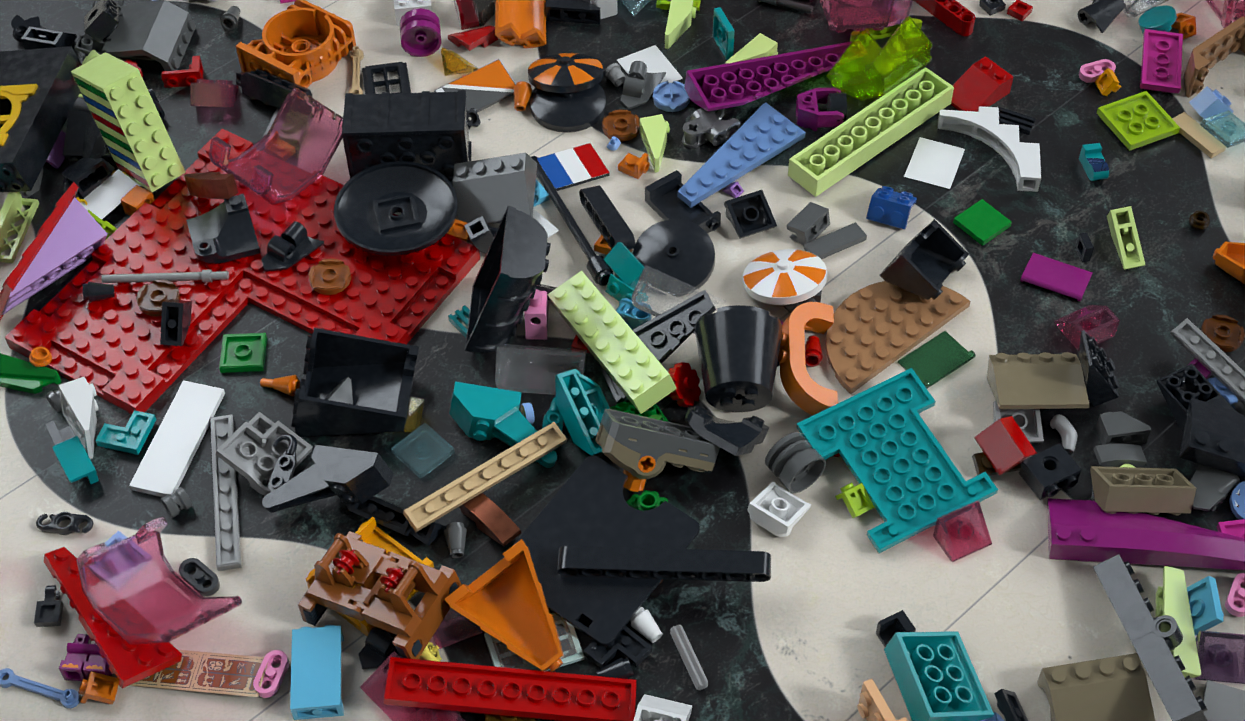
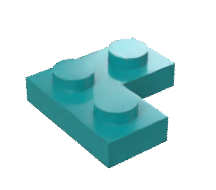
(127, 438)

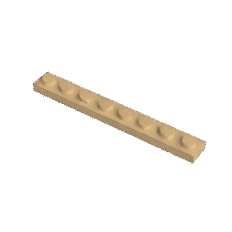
(484, 476)

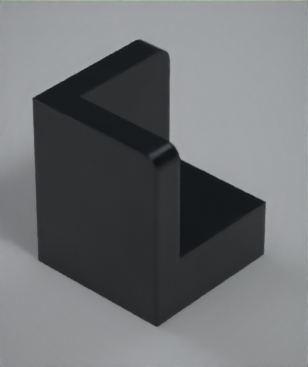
(895, 623)

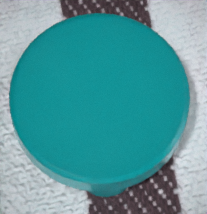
(1158, 19)

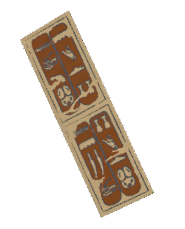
(209, 674)

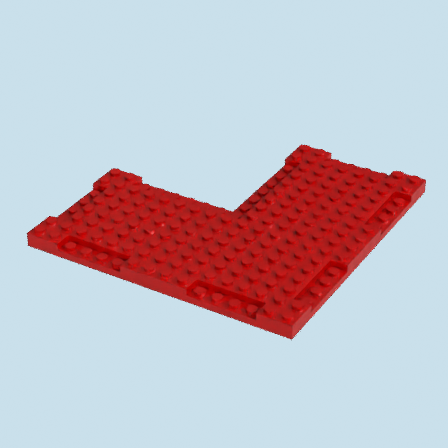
(121, 345)

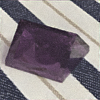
(1221, 656)

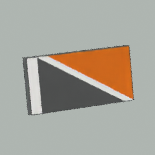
(483, 86)

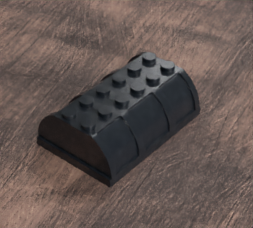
(506, 281)

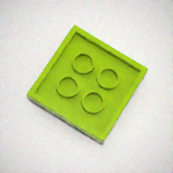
(1138, 120)

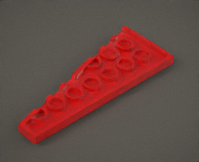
(126, 660)

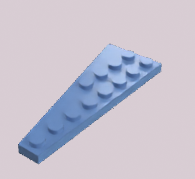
(750, 146)

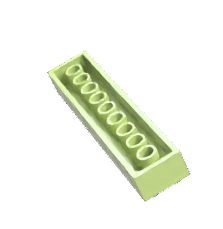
(870, 131)

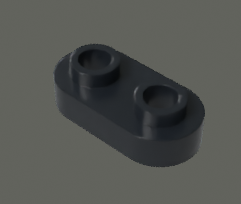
(201, 578)

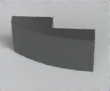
(1118, 454)

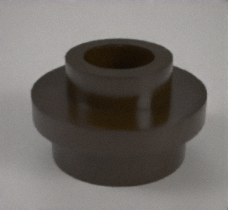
(1199, 220)

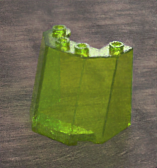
(873, 71)

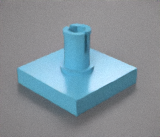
(1205, 604)

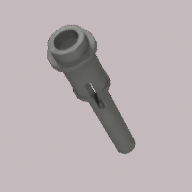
(788, 3)

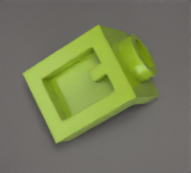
(855, 499)

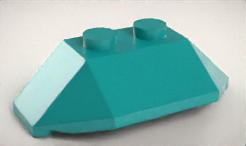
(581, 408)

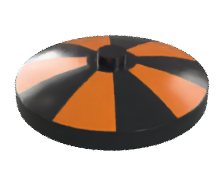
(565, 73)

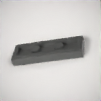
(836, 241)

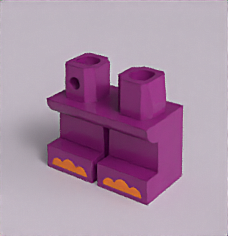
(82, 659)

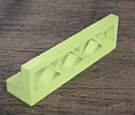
(10, 214)

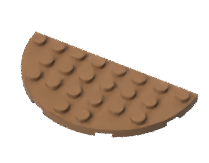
(882, 326)

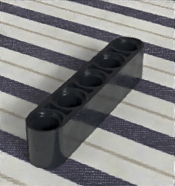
(606, 217)

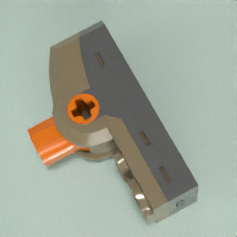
(647, 444)

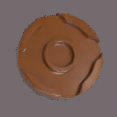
(621, 125)
(329, 276)

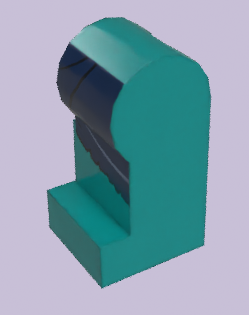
(1094, 162)

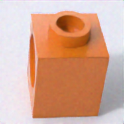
(135, 199)

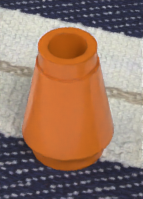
(522, 94)

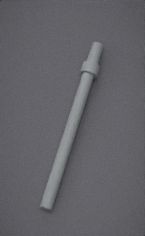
(205, 276)

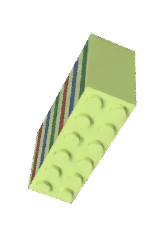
(128, 121)

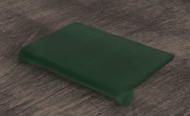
(937, 359)

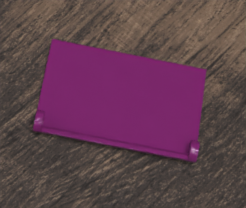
(1056, 276)

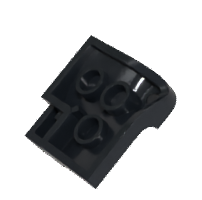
(224, 232)
(731, 436)

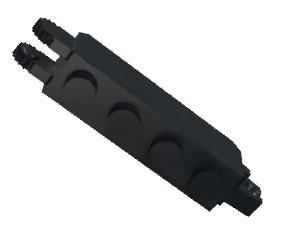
(267, 87)

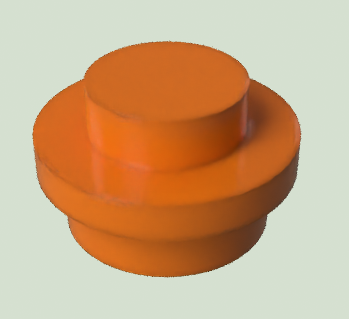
(40, 357)

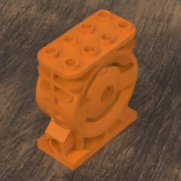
(299, 44)

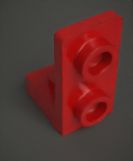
(184, 78)

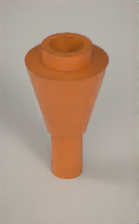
(283, 384)

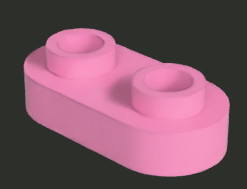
(1091, 71)
(1236, 597)
(272, 676)

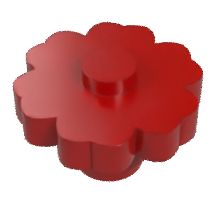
(687, 384)

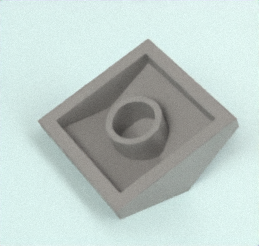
(1027, 419)

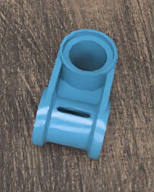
(631, 315)

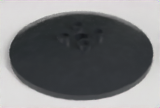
(372, 197)

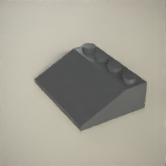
(494, 184)

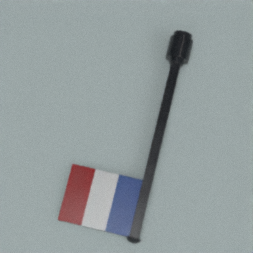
(568, 170)

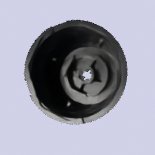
(738, 357)

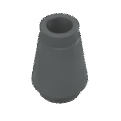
(230, 18)
(455, 537)

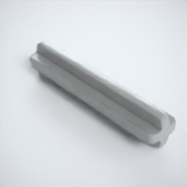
(689, 657)

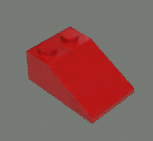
(981, 86)

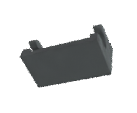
(809, 223)

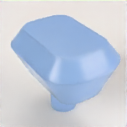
(613, 144)

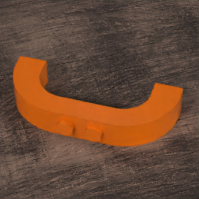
(793, 372)

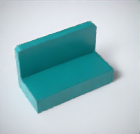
(624, 264)
(75, 460)

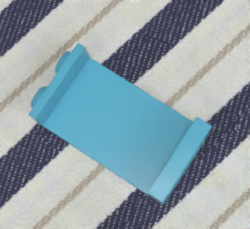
(316, 672)

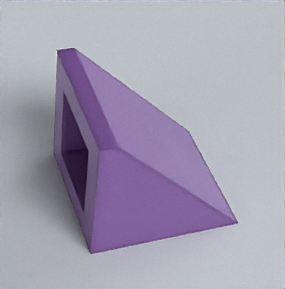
(733, 189)

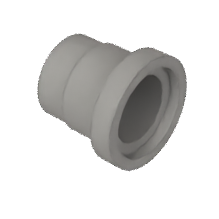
(614, 74)

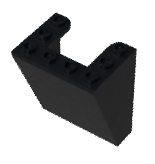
(379, 378)

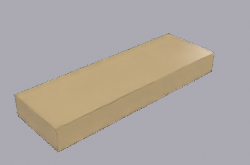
(1198, 135)

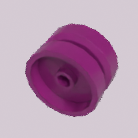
(420, 32)

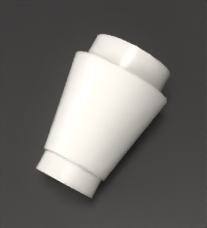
(646, 625)

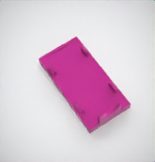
(1161, 61)

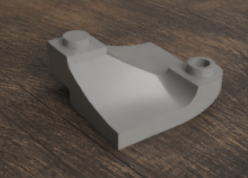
(252, 452)

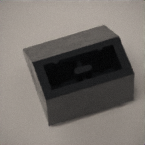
(44, 38)

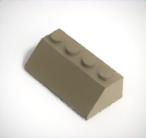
(1142, 490)

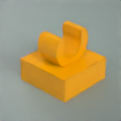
(1107, 82)

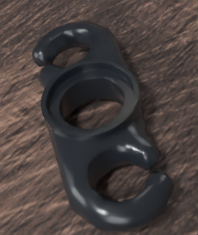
(53, 526)

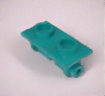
(618, 288)

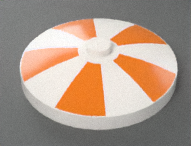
(785, 277)

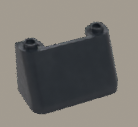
(926, 262)

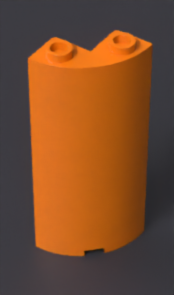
(521, 22)

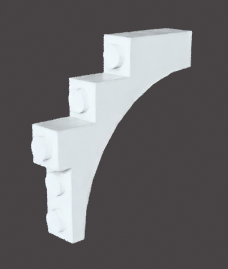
(1004, 139)

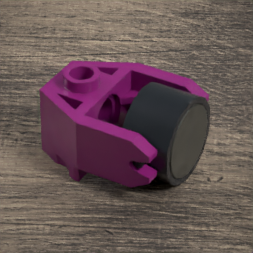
(807, 108)

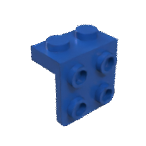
(890, 207)

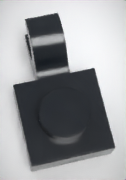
(50, 610)

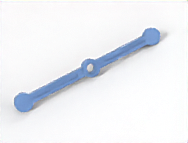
(68, 697)

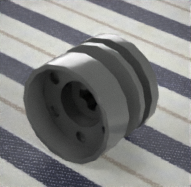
(795, 462)

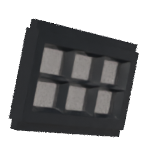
(386, 78)

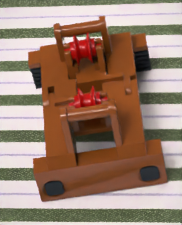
(383, 592)

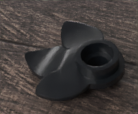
(21, 25)

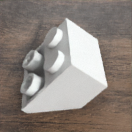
(659, 709)

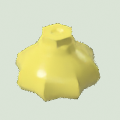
(430, 653)

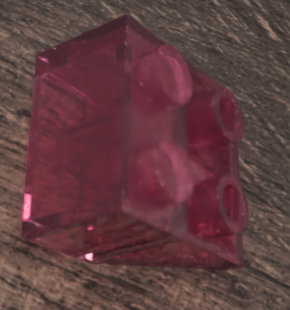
(212, 94)
(1094, 319)

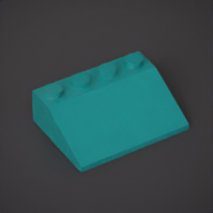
(937, 677)

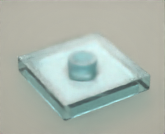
(1225, 128)
(423, 450)

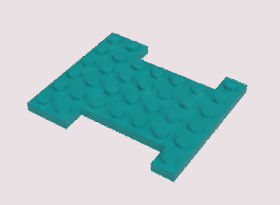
(895, 457)

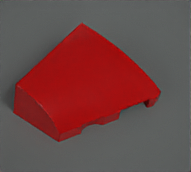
(471, 39)

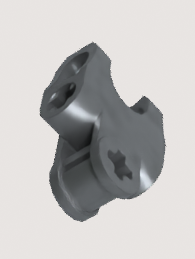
(707, 127)

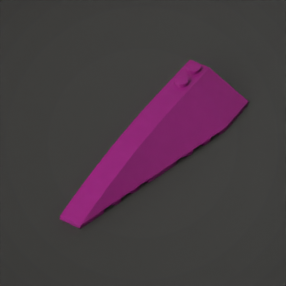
(752, 79)
(1087, 533)

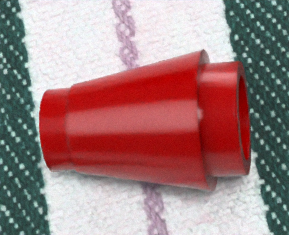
(813, 351)

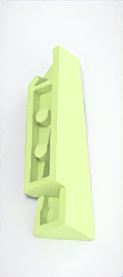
(1174, 601)

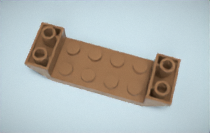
(1211, 52)

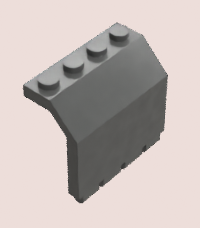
(152, 30)

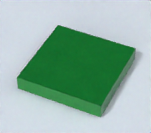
(982, 222)
(243, 352)

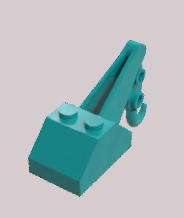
(495, 413)

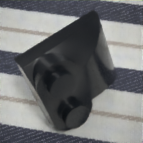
(750, 214)

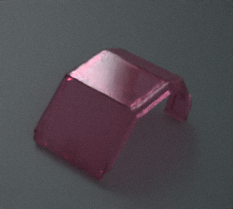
(290, 153)
(141, 592)

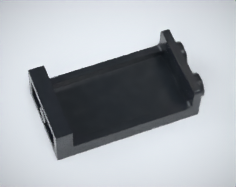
(664, 201)

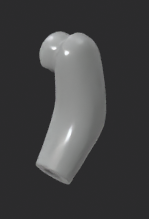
(1067, 432)

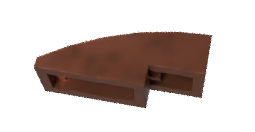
(211, 185)
(490, 519)

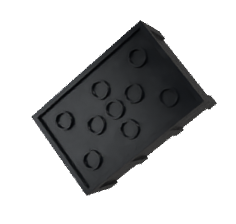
(407, 128)

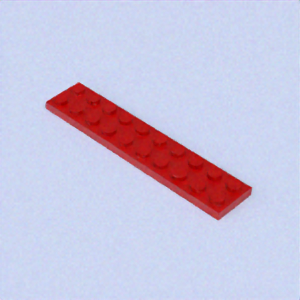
(508, 691)

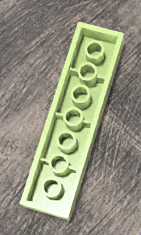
(612, 342)

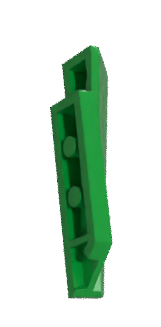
(24, 376)

